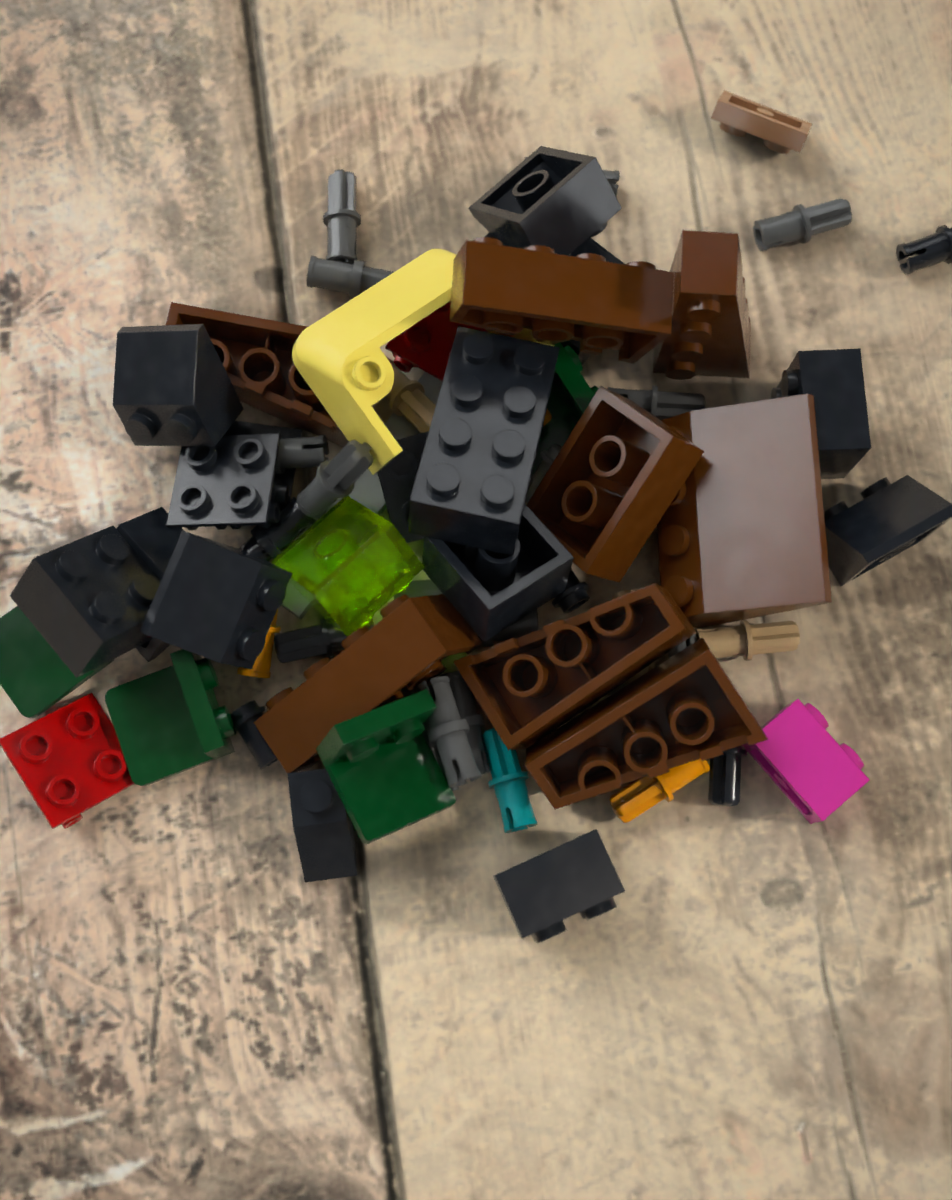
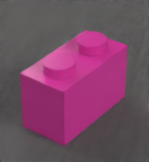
(808, 761)

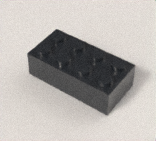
(483, 441)

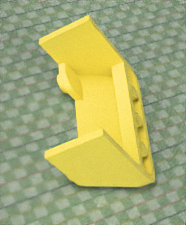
(343, 352)

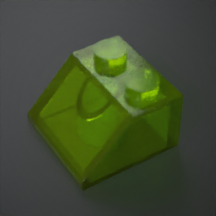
(350, 564)

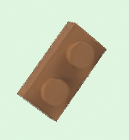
(745, 116)

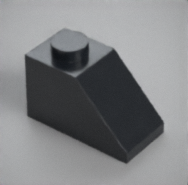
(321, 827)

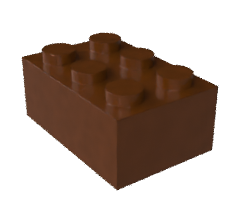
(612, 483)

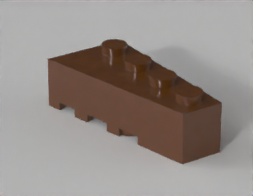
(562, 297)
(708, 310)
(262, 367)
(558, 671)
(365, 676)
(651, 725)

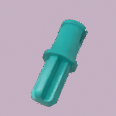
(508, 784)

